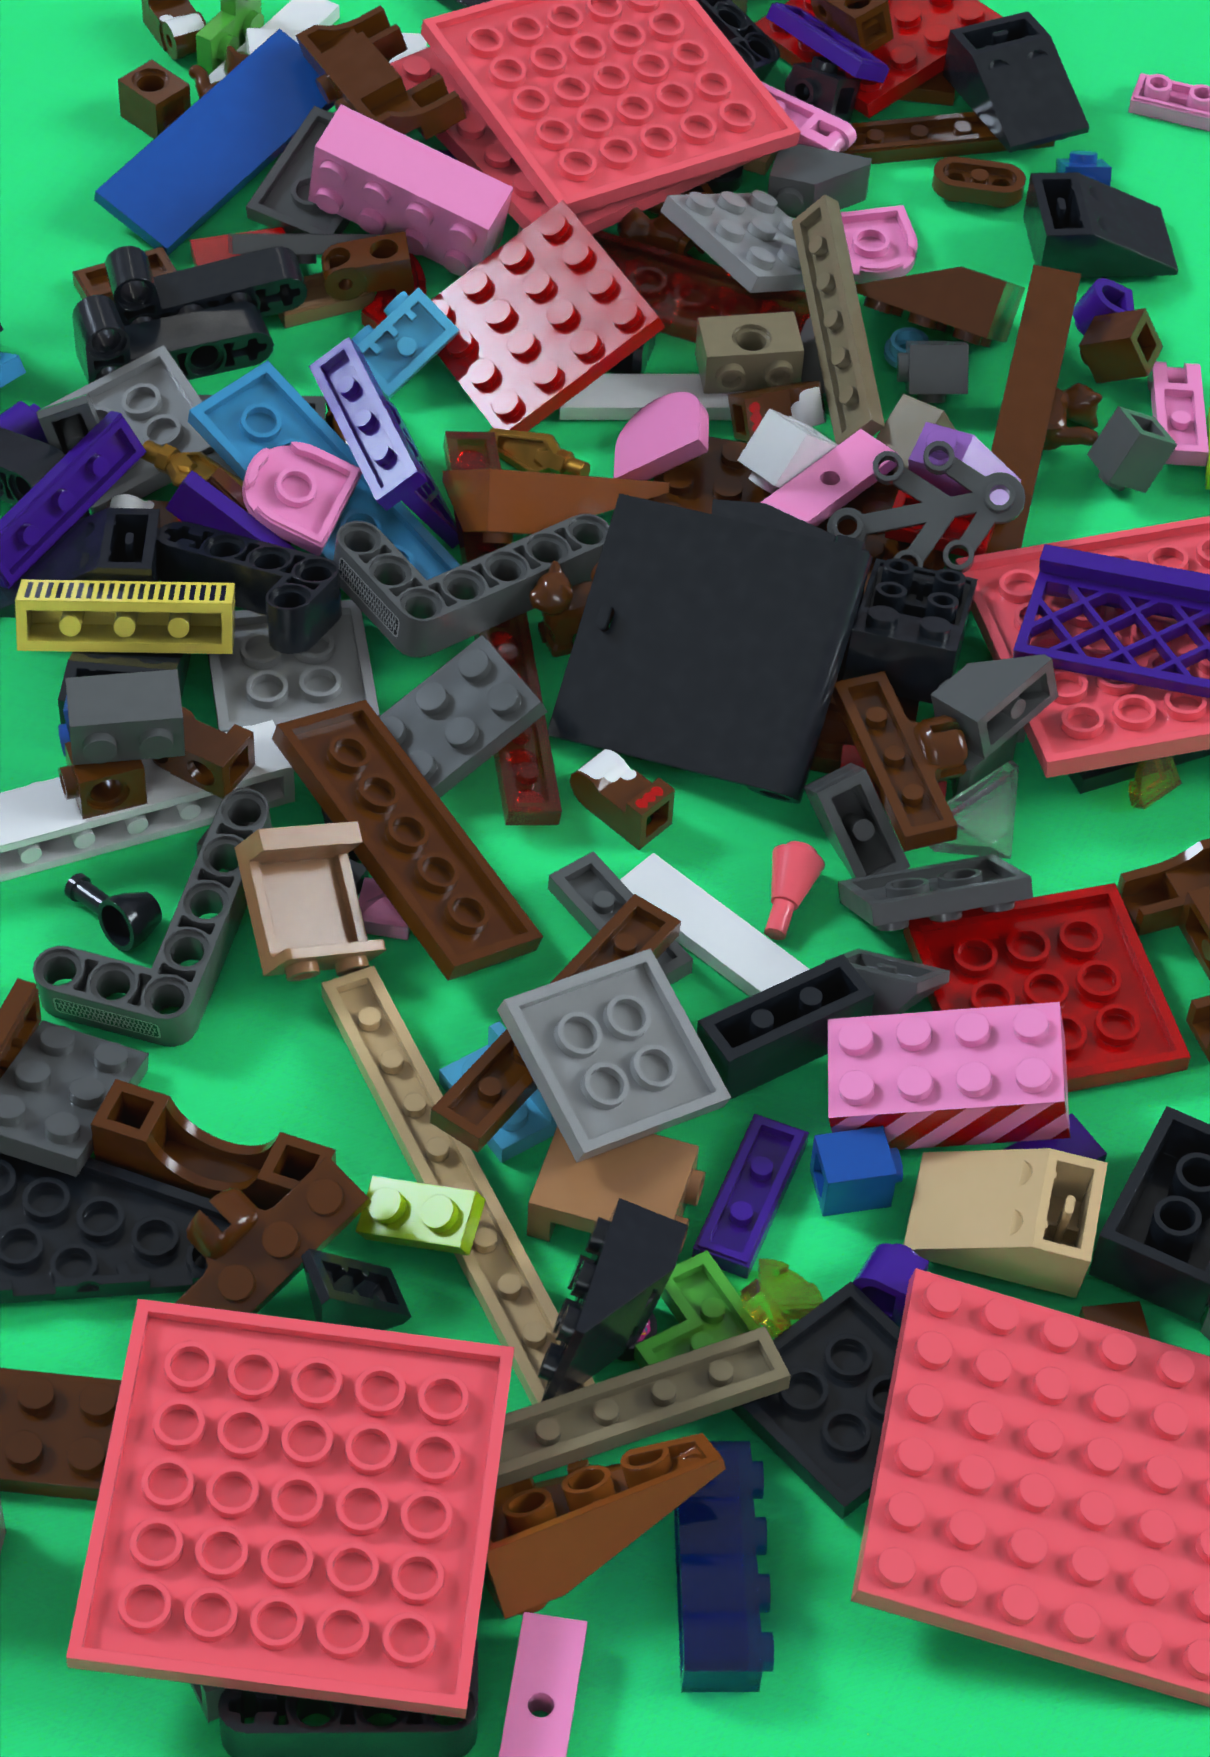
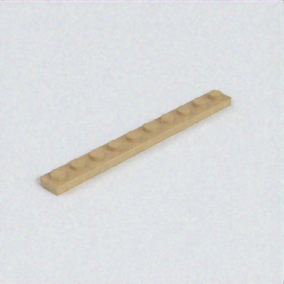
(405, 1094)

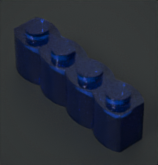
(720, 1580)

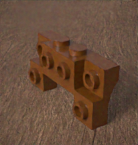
(358, 74)
(1173, 896)

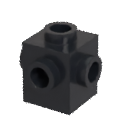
(824, 87)

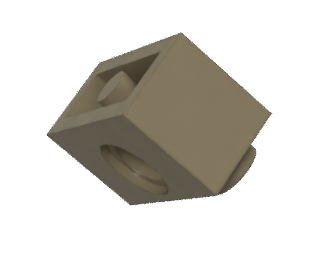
(748, 351)

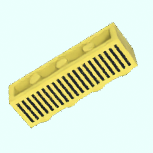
(125, 616)

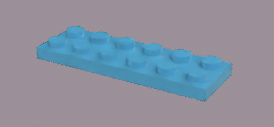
(267, 413)

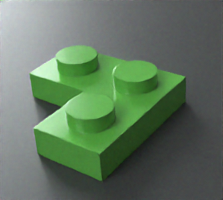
(225, 30)
(703, 1306)

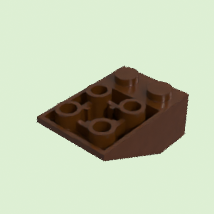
(966, 299)

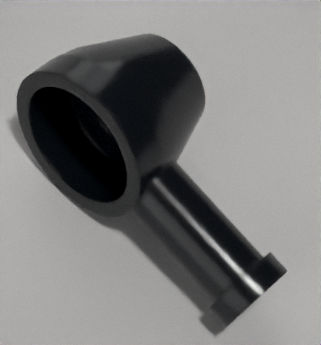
(124, 918)

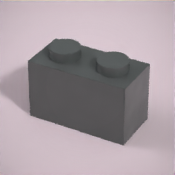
(125, 717)

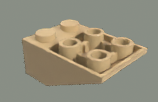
(1009, 1214)

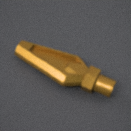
(537, 453)
(178, 465)

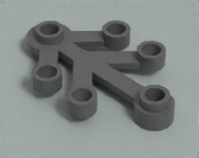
(937, 508)

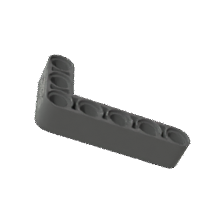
(444, 610)
(186, 939)

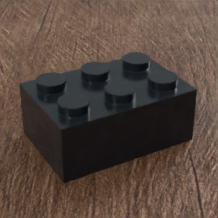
(1161, 1222)

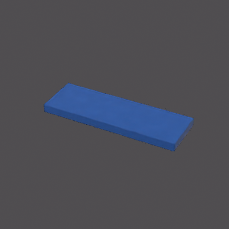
(215, 146)

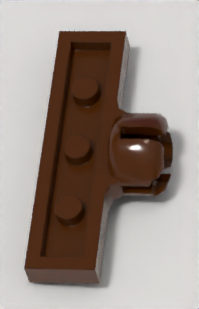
(904, 758)
(265, 1247)

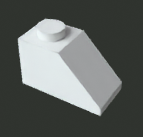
(782, 450)

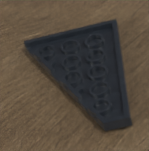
(94, 1233)

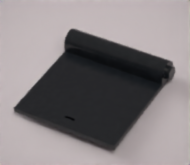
(713, 645)

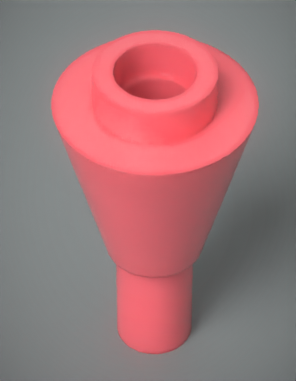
(793, 875)

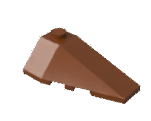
(526, 502)
(569, 1526)

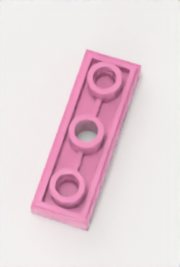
(1171, 101)
(832, 480)
(543, 1680)

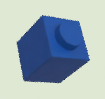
(854, 1170)

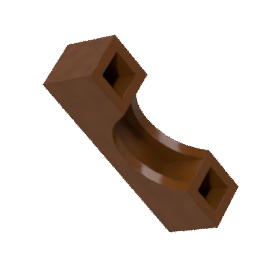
(154, 1139)

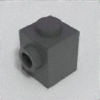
(934, 369)
(1131, 450)

